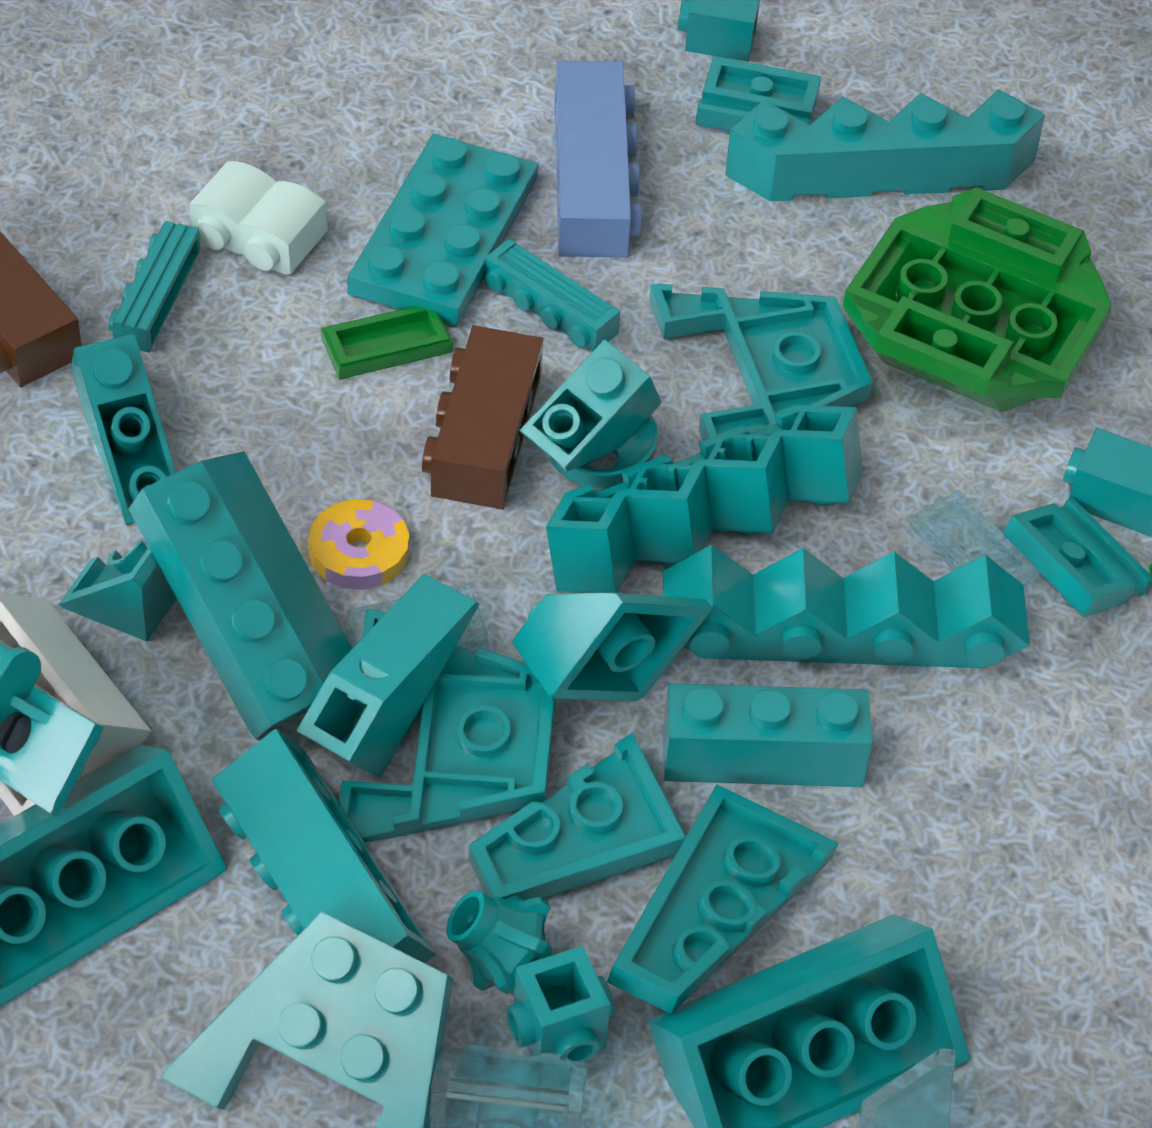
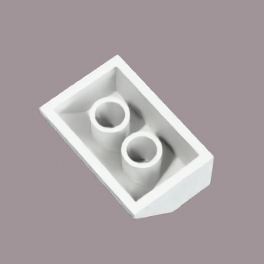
(70, 677)

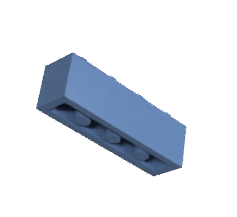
(593, 160)

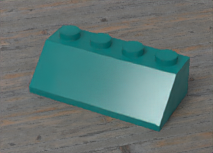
(242, 587)
(99, 867)
(811, 1031)

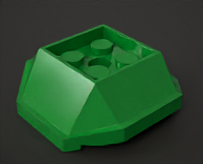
(981, 299)

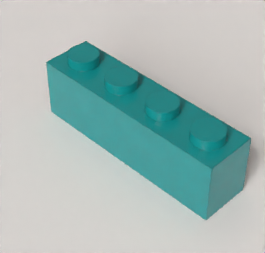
(311, 846)

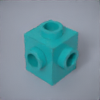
(561, 1006)

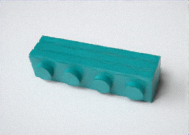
(156, 284)
(551, 295)

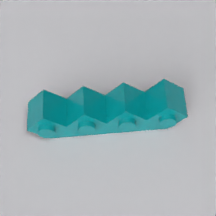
(858, 152)
(732, 485)
(870, 617)

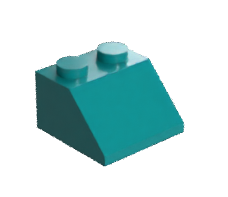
(605, 642)

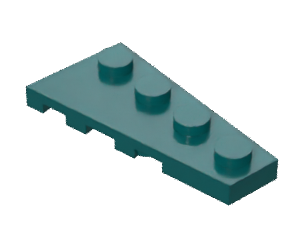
(715, 896)

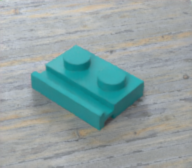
(739, 86)
(1078, 556)

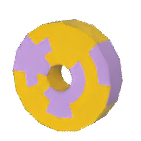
(358, 566)

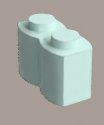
(259, 217)

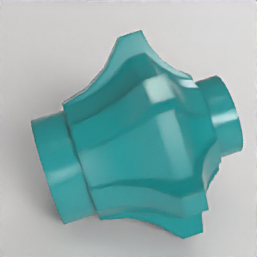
(498, 936)

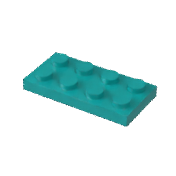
(442, 228)

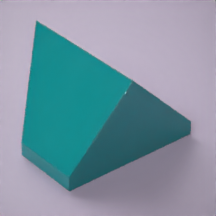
(122, 595)

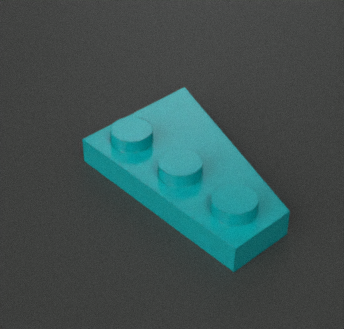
(584, 832)

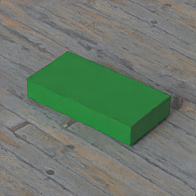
(385, 341)

